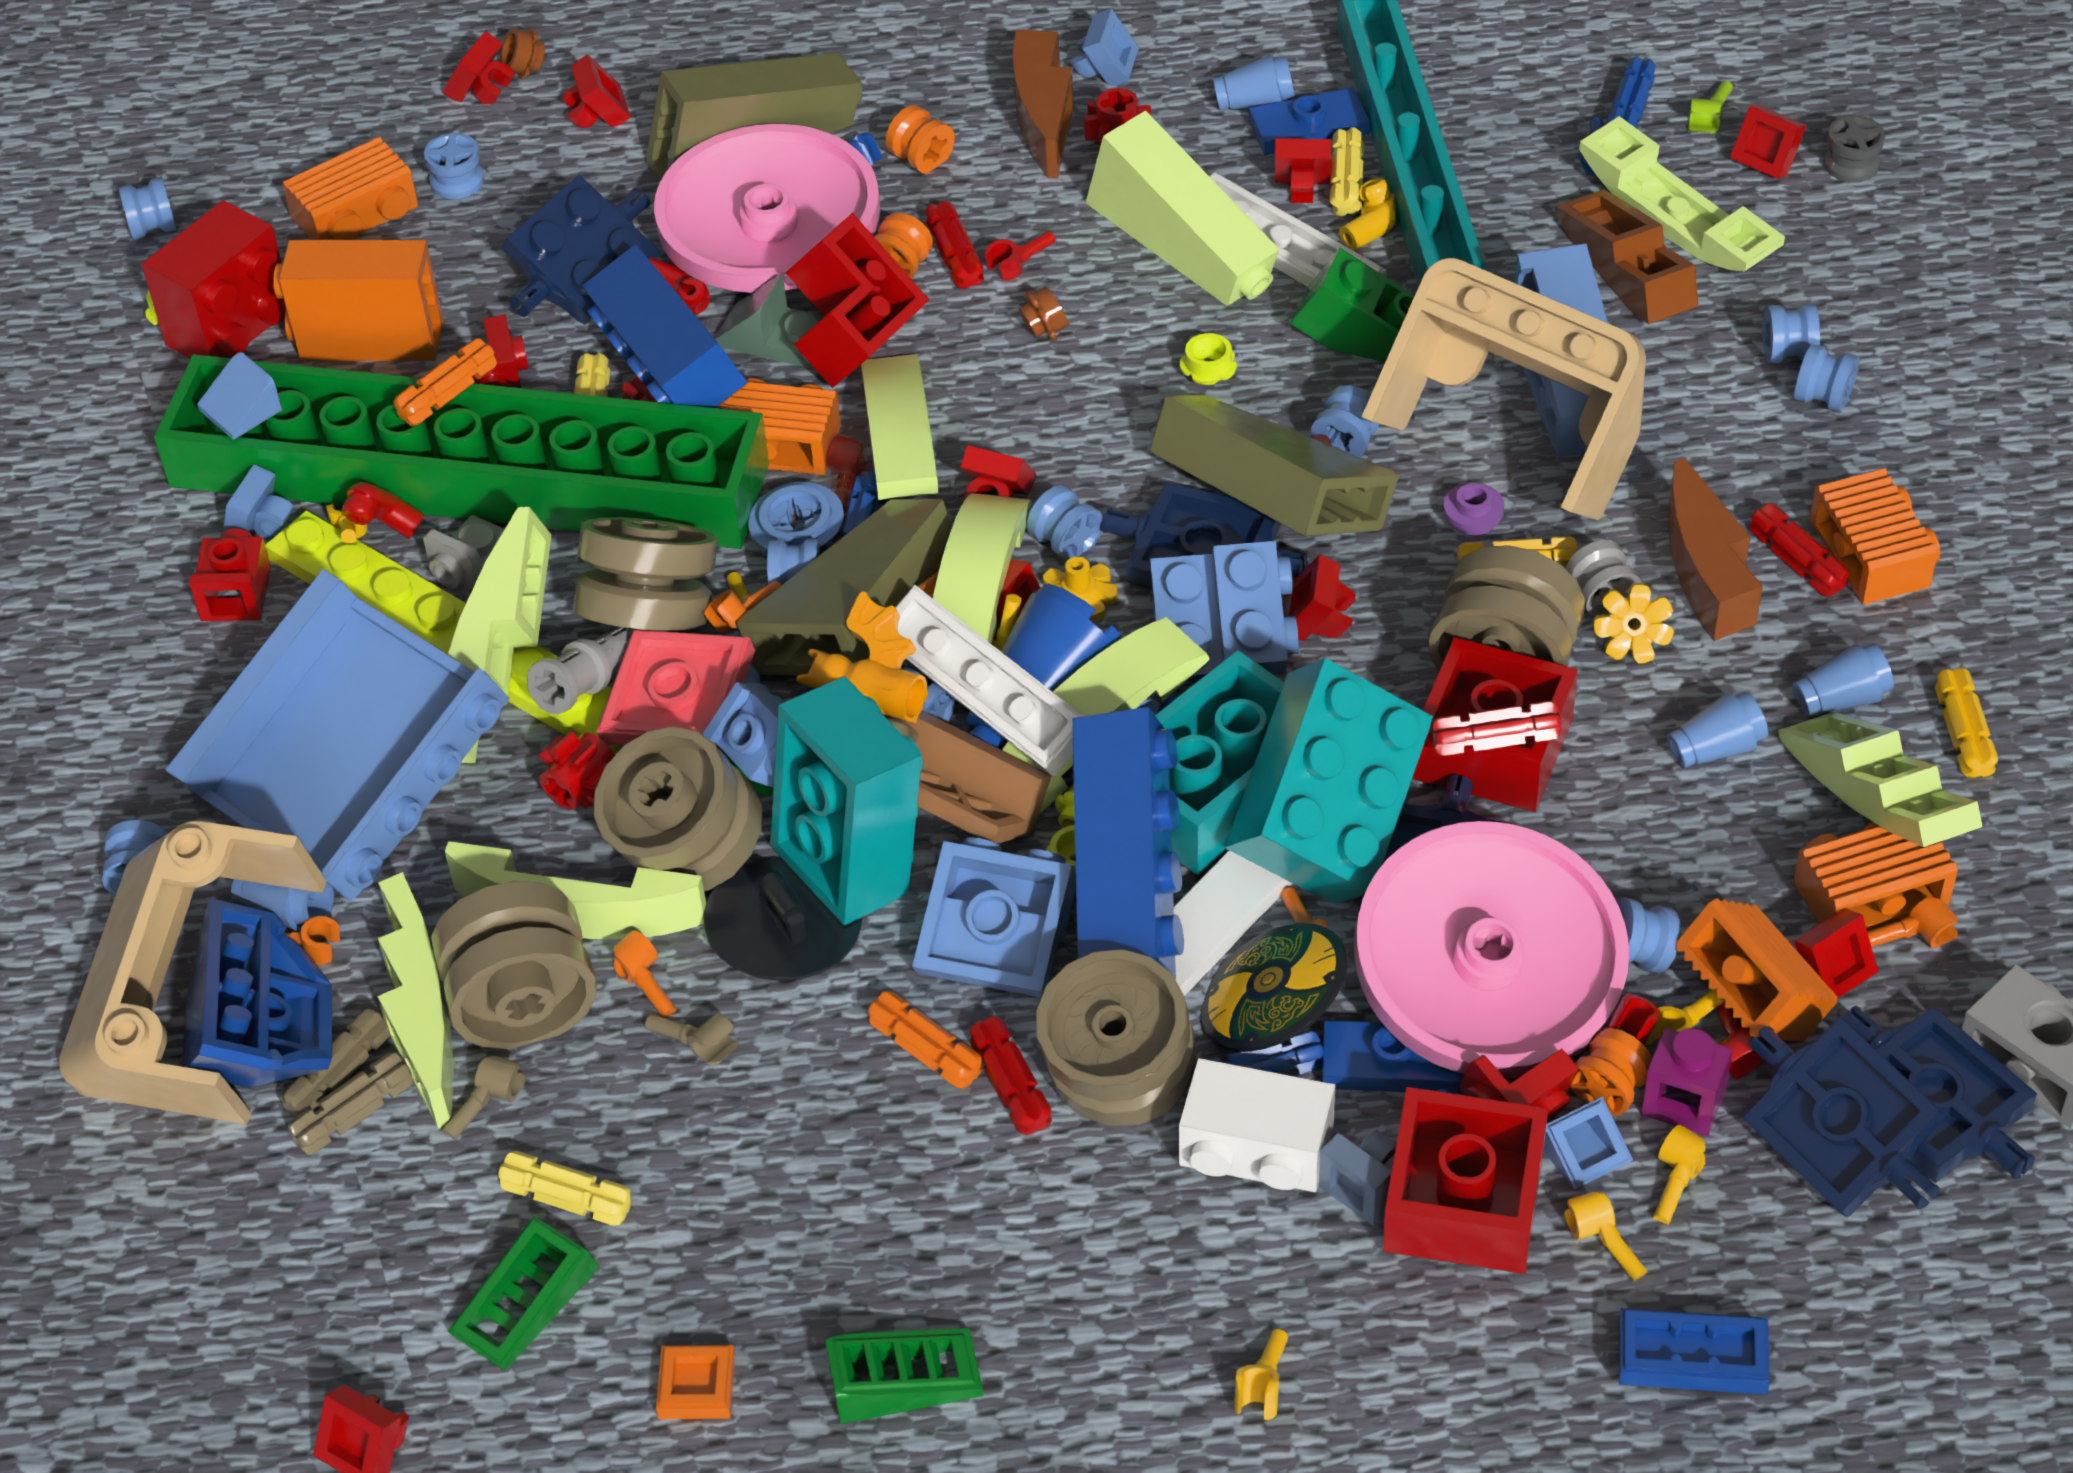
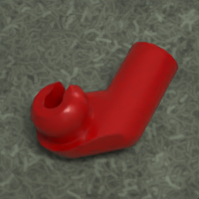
(690, 289)
(370, 502)

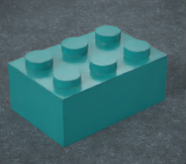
(1217, 742)
(1329, 781)
(845, 799)

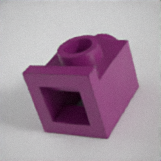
(1692, 1064)

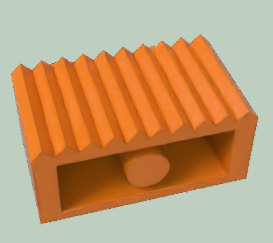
(351, 193)
(796, 422)
(1875, 535)
(1872, 875)
(1756, 970)

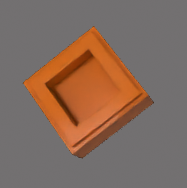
(695, 1382)

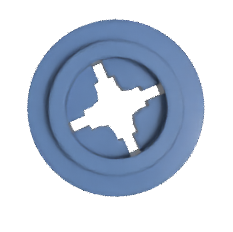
(813, 503)

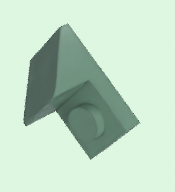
(766, 326)

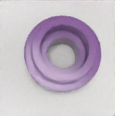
(1473, 508)

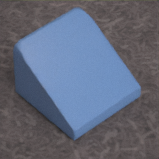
(240, 397)
(1585, 1143)

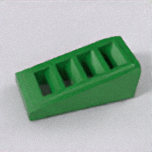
(534, 1241)
(885, 1397)

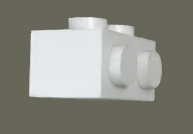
(1256, 1125)

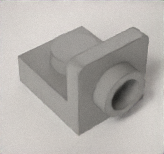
(461, 557)

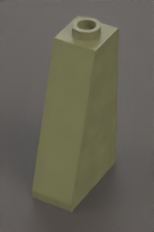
(721, 98)
(1273, 467)
(880, 556)

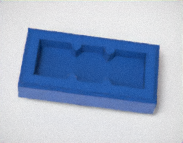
(1308, 118)
(1374, 1060)
(1694, 1351)

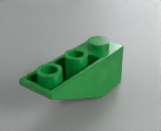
(1353, 308)

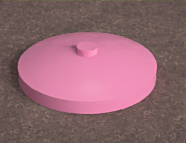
(759, 202)
(1490, 947)

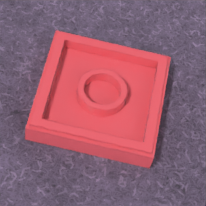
(672, 682)

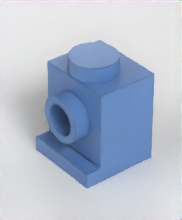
(748, 731)

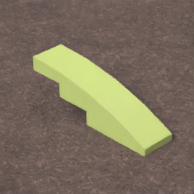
(899, 427)
(505, 602)
(1872, 776)
(417, 1005)

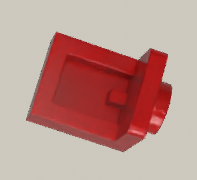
(508, 353)
(1540, 1087)

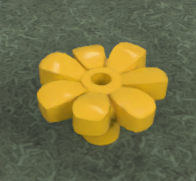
(1086, 583)
(1636, 634)

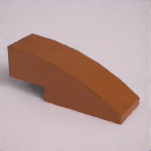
(1042, 97)
(1631, 255)
(1710, 556)

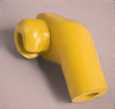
(1376, 217)

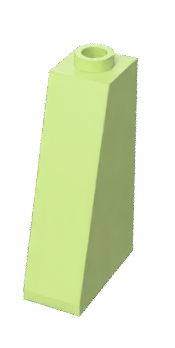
(1179, 211)

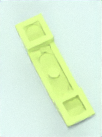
(1629, 169)
(979, 558)
(1123, 677)
(654, 904)

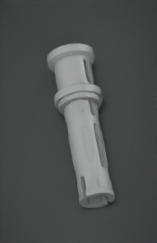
(581, 669)

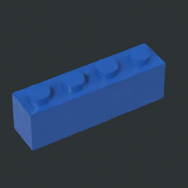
(660, 334)
(1125, 836)

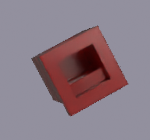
(231, 563)

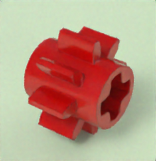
(1111, 111)
(574, 769)

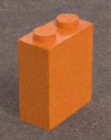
(360, 300)

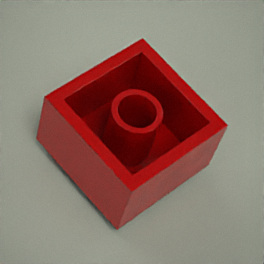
(216, 283)
(1491, 678)
(1465, 1180)

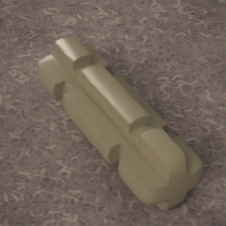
(348, 1054)
(350, 1103)

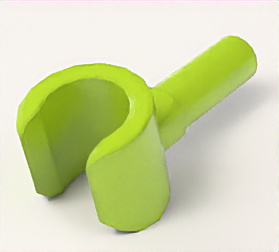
(1706, 113)

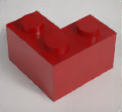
(859, 295)

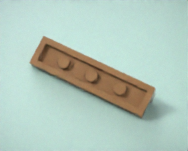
(976, 783)

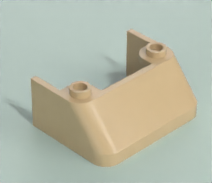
(1471, 312)
(114, 1033)

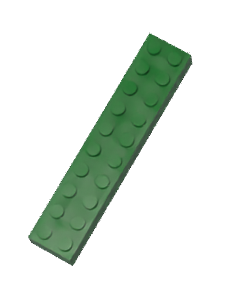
(479, 452)

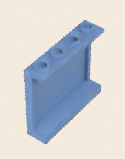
(338, 733)

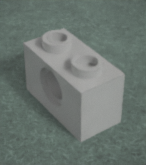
(2030, 1033)

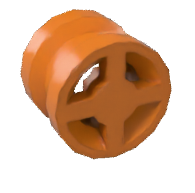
(920, 139)
(905, 240)
(1612, 1070)

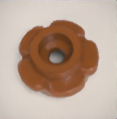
(522, 51)
(1043, 313)

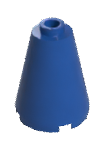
(1050, 644)

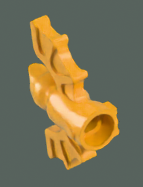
(880, 676)

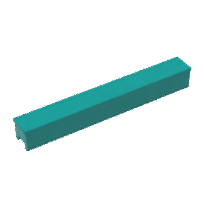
(1406, 135)

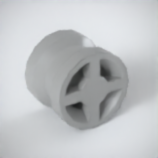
(1598, 570)

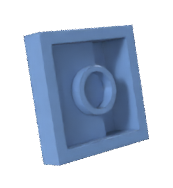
(1229, 603)
(995, 916)

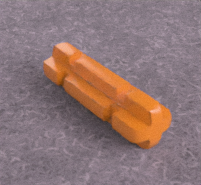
(445, 382)
(925, 1039)

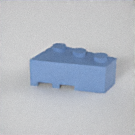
(1567, 278)

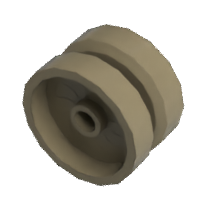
(644, 573)
(1510, 603)
(678, 806)
(513, 965)
(1116, 1037)

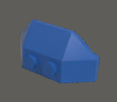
(255, 1001)

